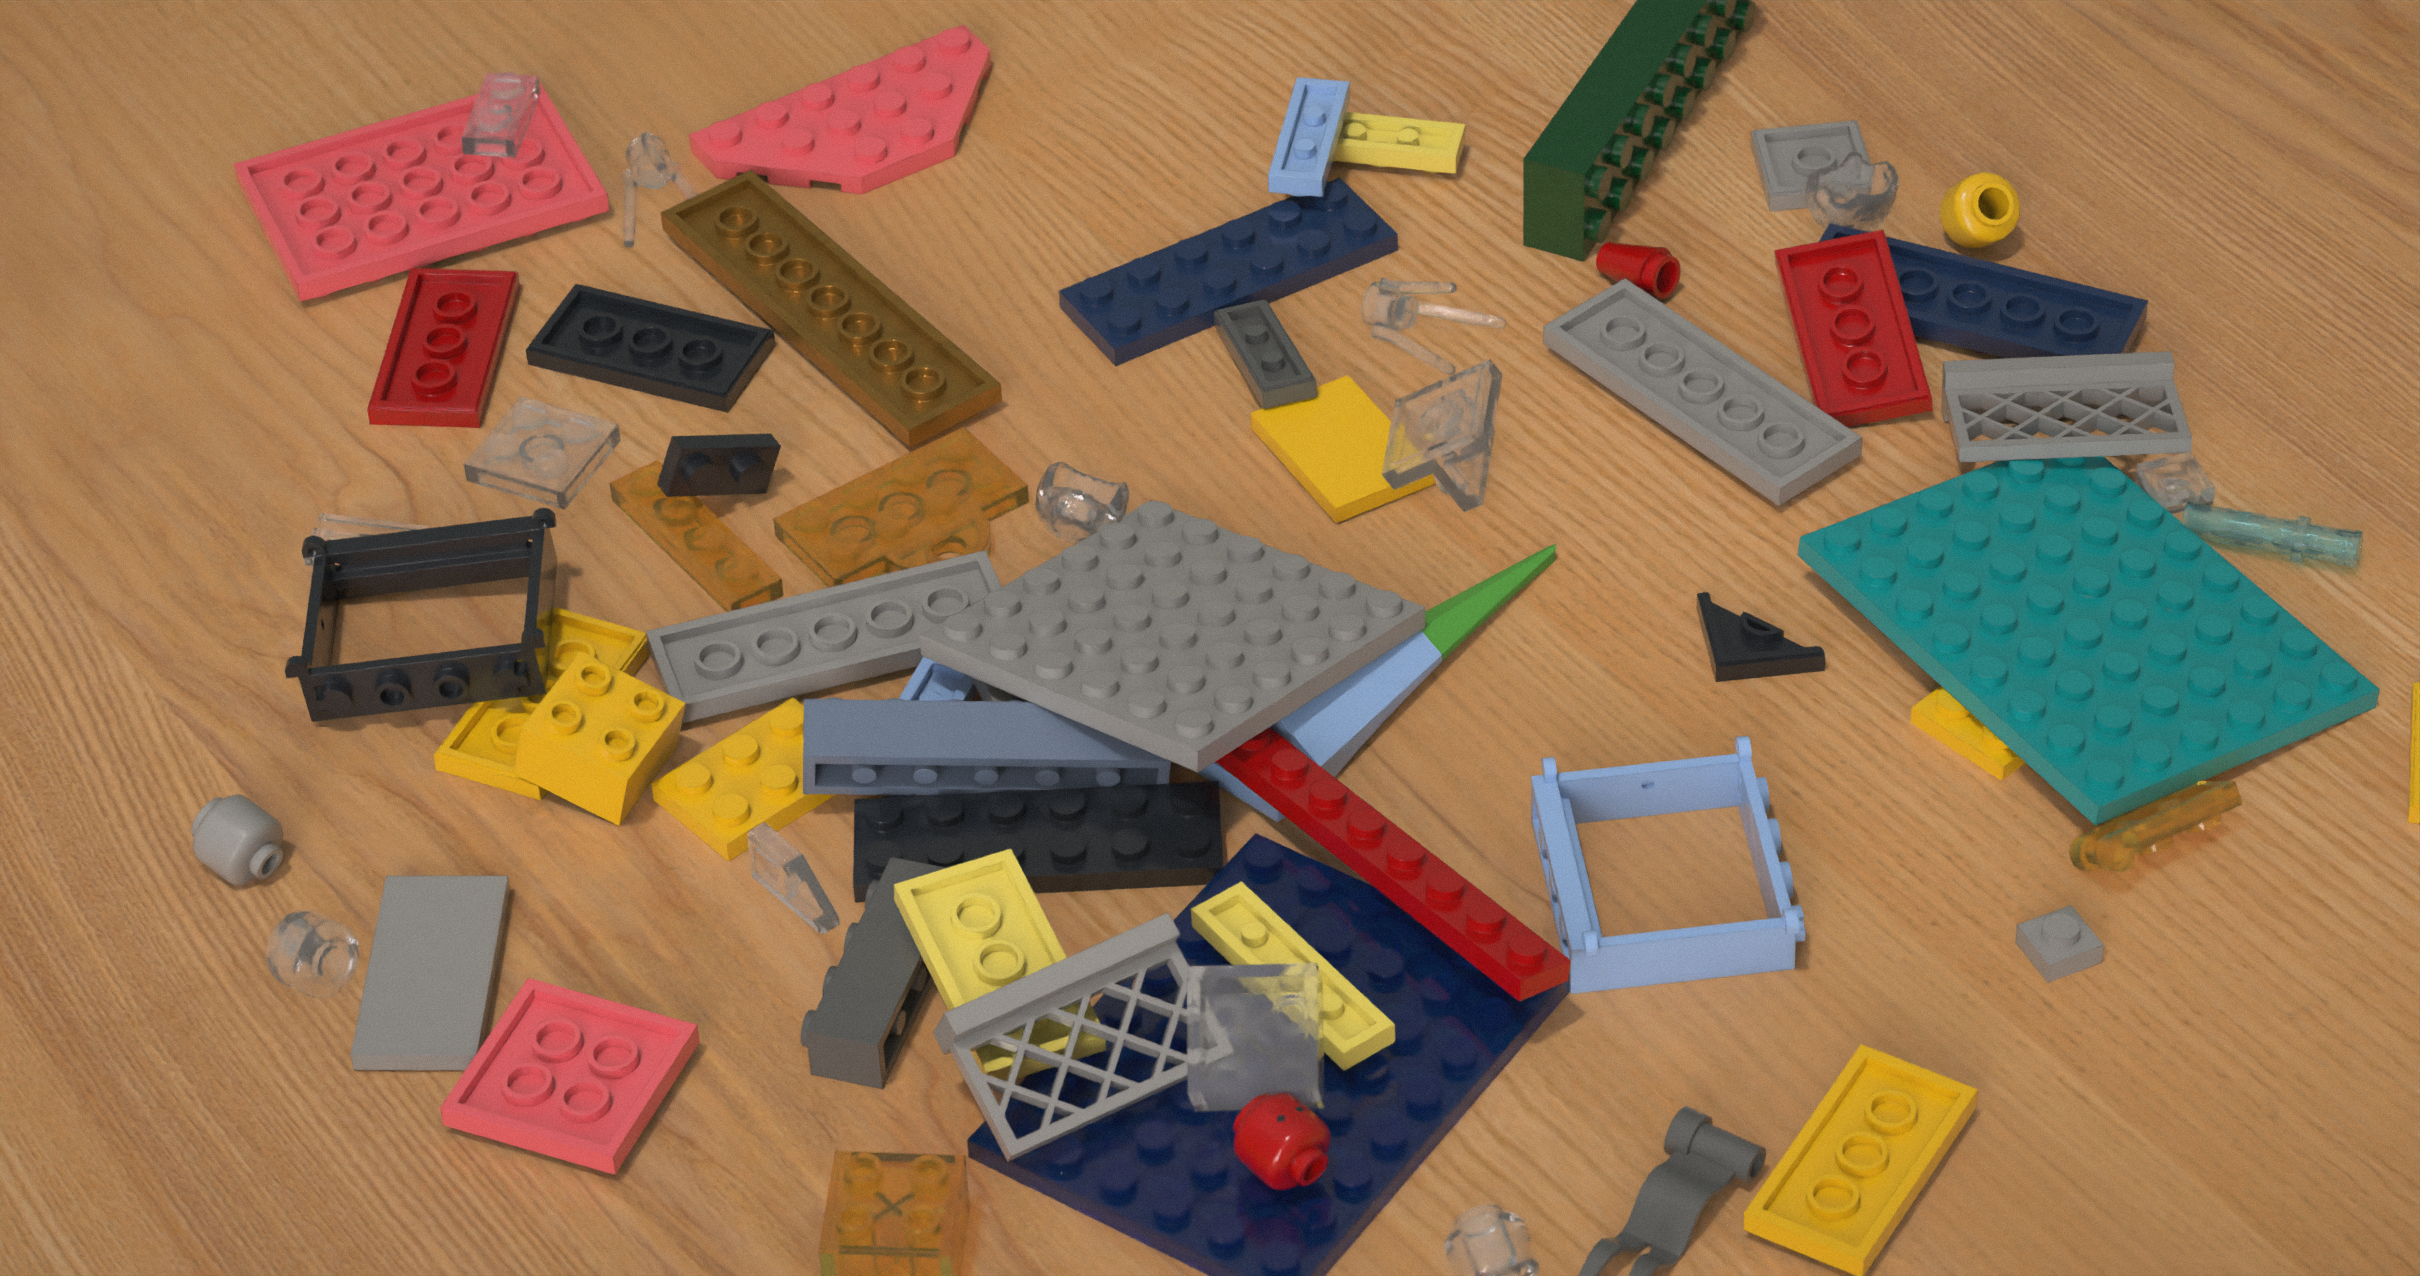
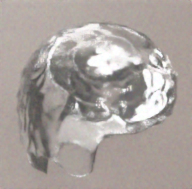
(1852, 193)
(1077, 503)

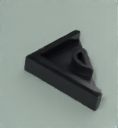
(1751, 647)

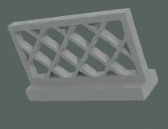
(2076, 387)
(1047, 996)

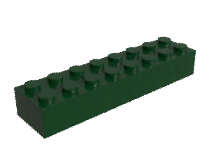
(1623, 118)

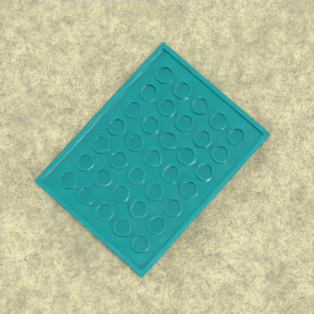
(2087, 628)

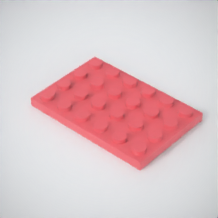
(410, 196)

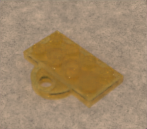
(905, 512)

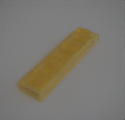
(696, 541)

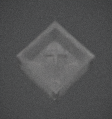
(1254, 1034)

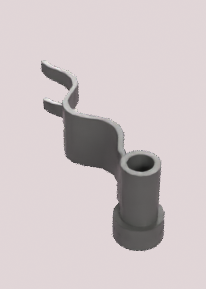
(1676, 1192)

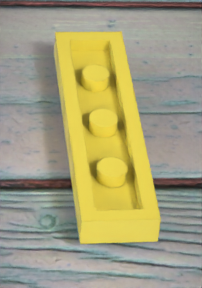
(1253, 934)

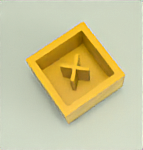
(599, 738)

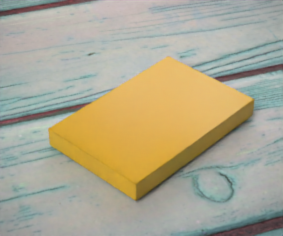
(1334, 448)

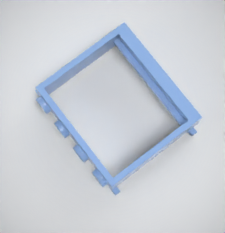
(1649, 790)

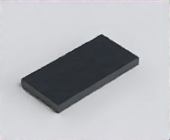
(651, 347)

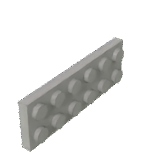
(1702, 391)
(813, 637)

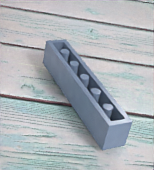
(961, 749)

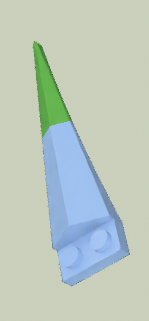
(1349, 713)

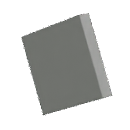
(1792, 153)

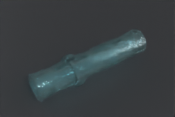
(2280, 535)

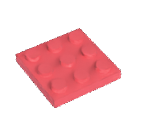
(570, 1075)

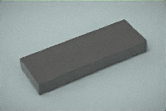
(1265, 354)

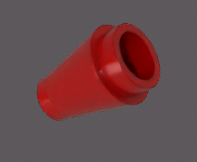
(1645, 266)

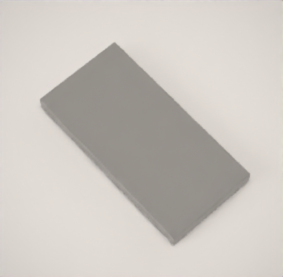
(431, 972)

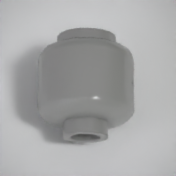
(237, 839)

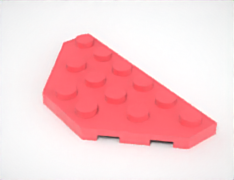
(860, 124)

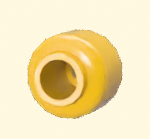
(1979, 210)

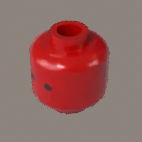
(1281, 1141)

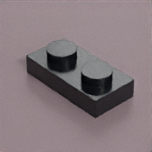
(718, 465)

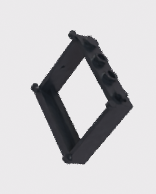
(420, 562)

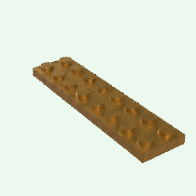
(832, 308)

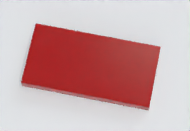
(1853, 329)
(444, 348)

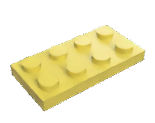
(981, 932)

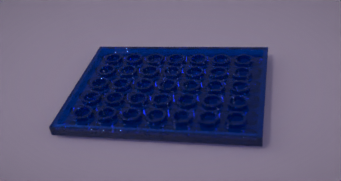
(1174, 1171)

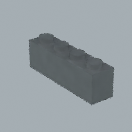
(872, 991)

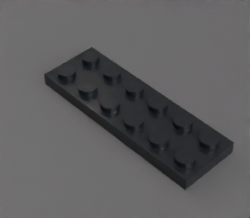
(1058, 835)

